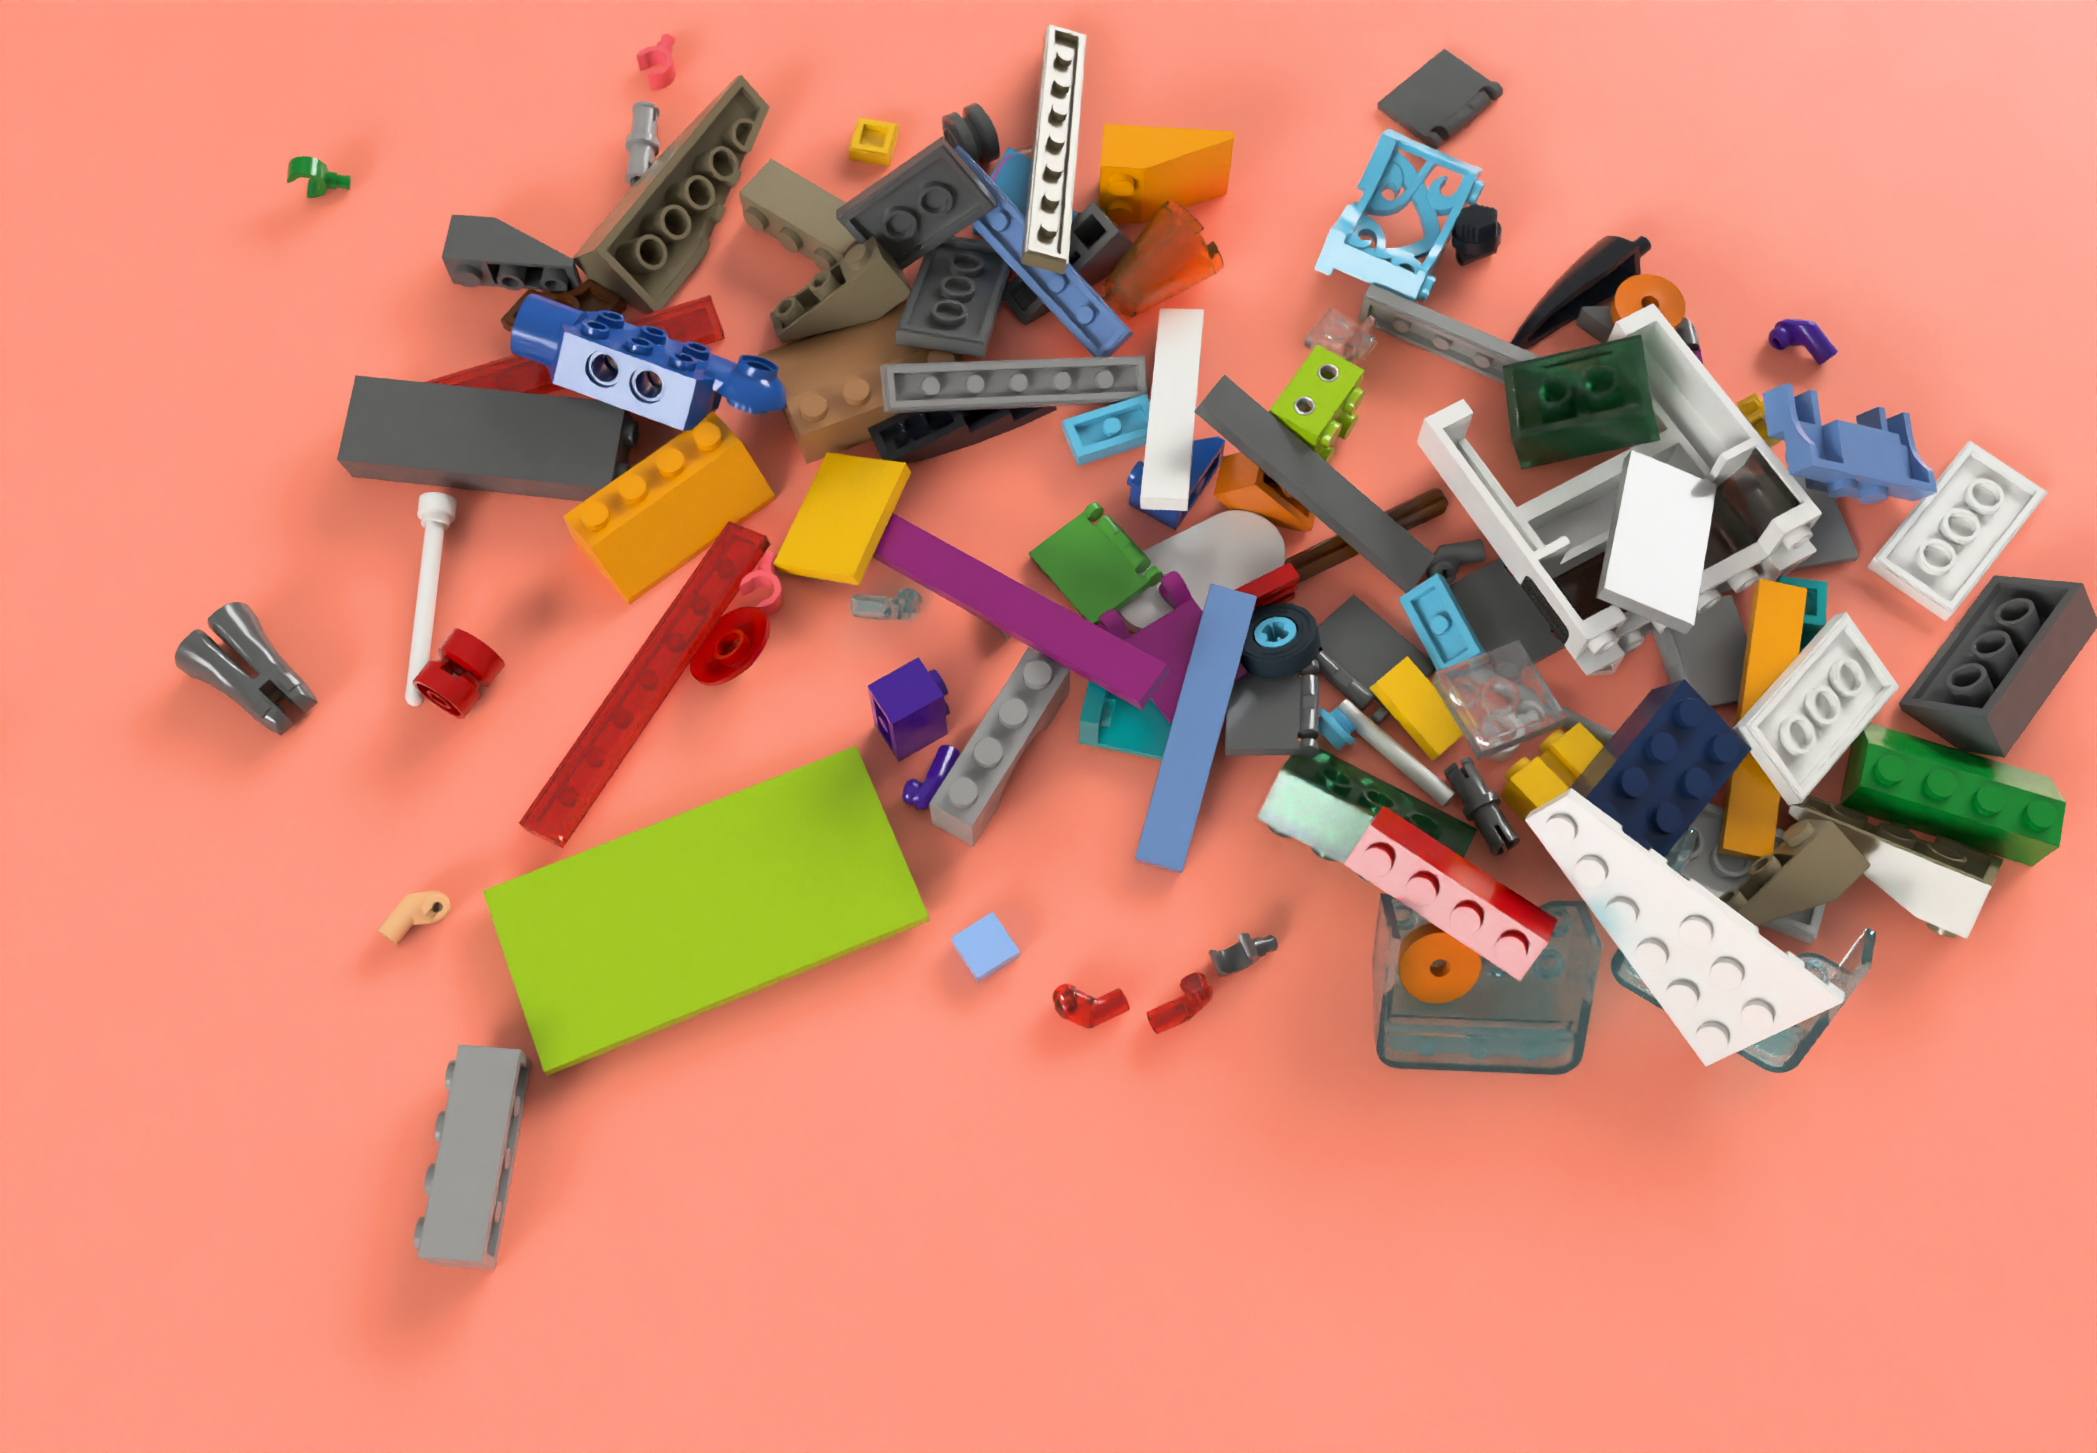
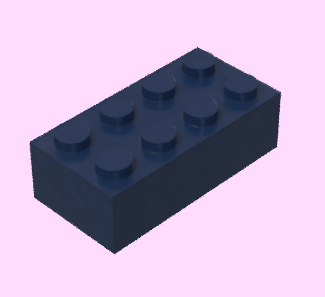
(1662, 766)

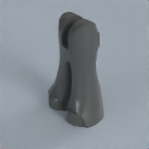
(259, 696)

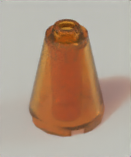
(1161, 262)

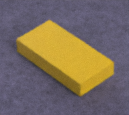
(1417, 708)

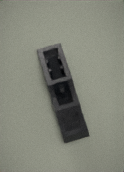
(925, 435)

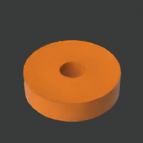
(1645, 290)
(1438, 983)

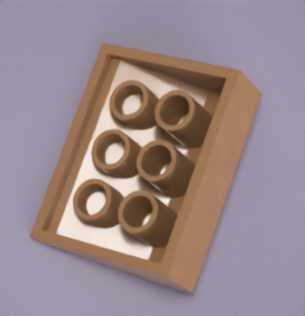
(837, 384)

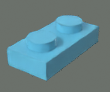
(1107, 430)
(1440, 623)

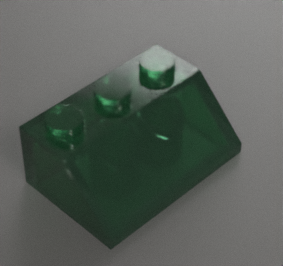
(1580, 402)

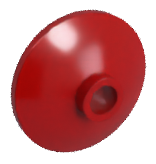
(731, 646)

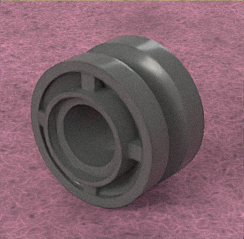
(973, 133)

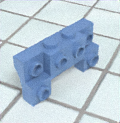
(1844, 457)

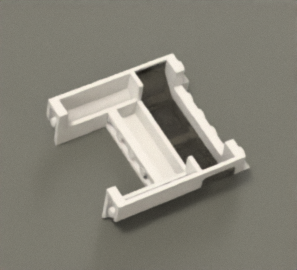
(1561, 537)

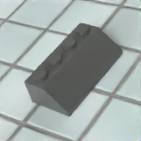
(2001, 662)

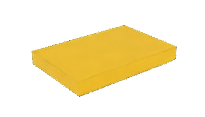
(842, 518)

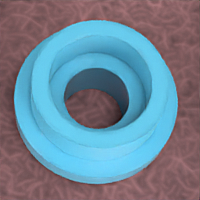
(1336, 728)

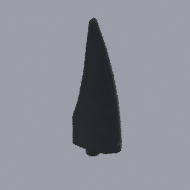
(1587, 282)

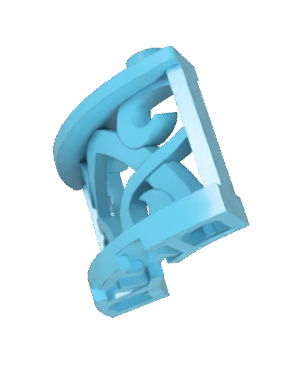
(1398, 267)

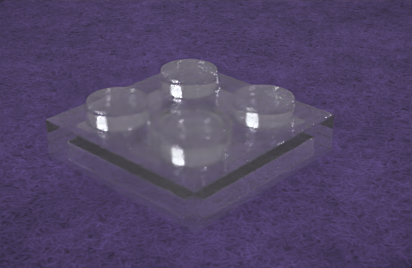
(1498, 699)

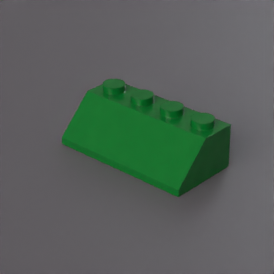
(1953, 795)

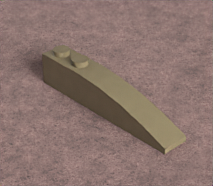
(669, 213)

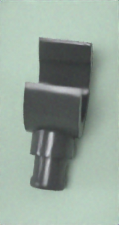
(1242, 954)

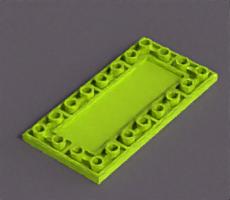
(702, 909)

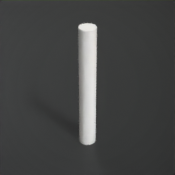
(1397, 755)

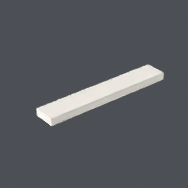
(1172, 410)

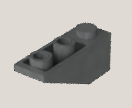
(498, 255)

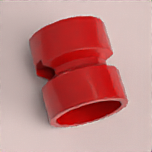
(467, 658)

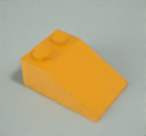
(1158, 165)

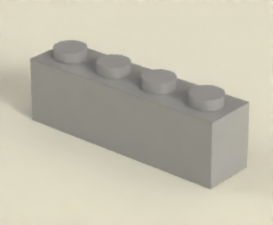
(473, 1158)

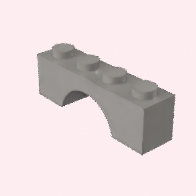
(983, 768)

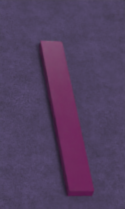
(1021, 612)

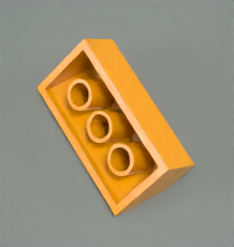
(669, 507)

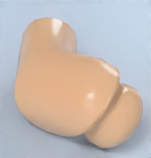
(413, 910)

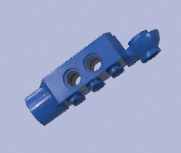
(640, 366)

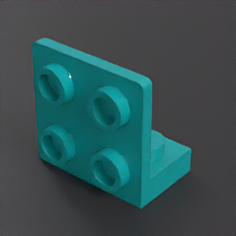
(1121, 727)

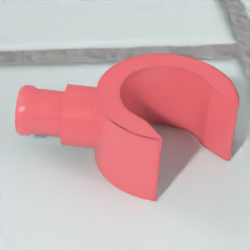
(662, 56)
(765, 577)

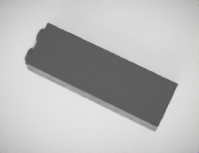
(484, 439)

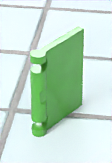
(1095, 564)

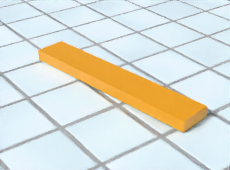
(1771, 646)

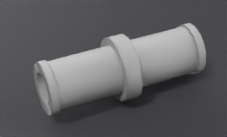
(642, 140)

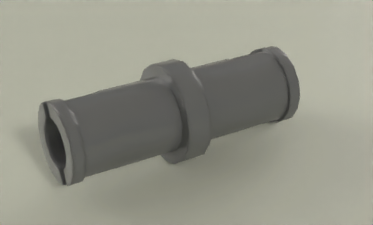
(1482, 806)

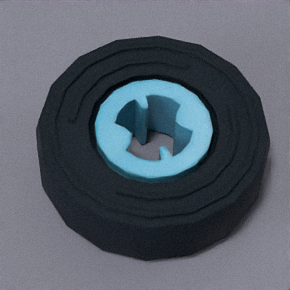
(1284, 656)

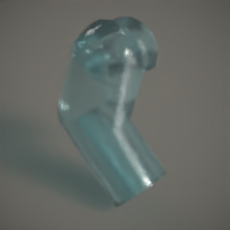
(900, 608)

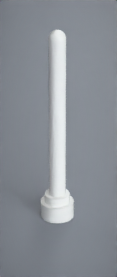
(436, 514)

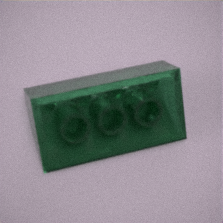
(1334, 803)

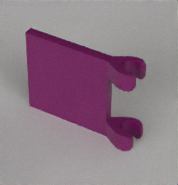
(1167, 639)

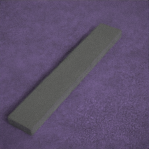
(1315, 483)

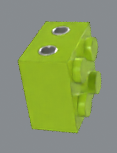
(1321, 401)

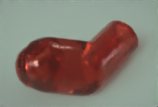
(1183, 1008)
(1086, 1010)

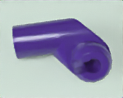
(921, 793)

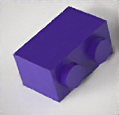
(909, 708)

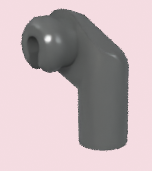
(1453, 555)

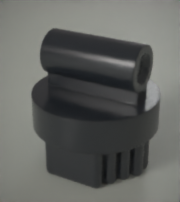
(1476, 233)

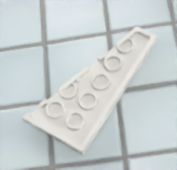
(1686, 944)

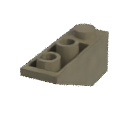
(847, 294)
(1802, 873)

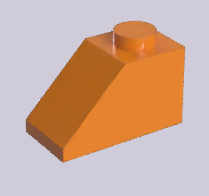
(1248, 488)

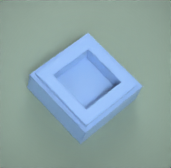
(985, 947)

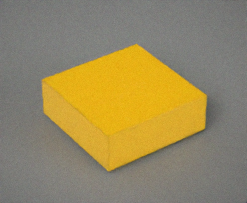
(874, 141)

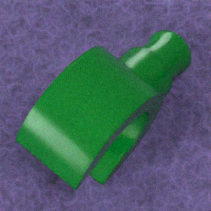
(319, 176)

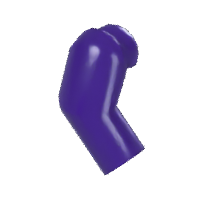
(1802, 333)

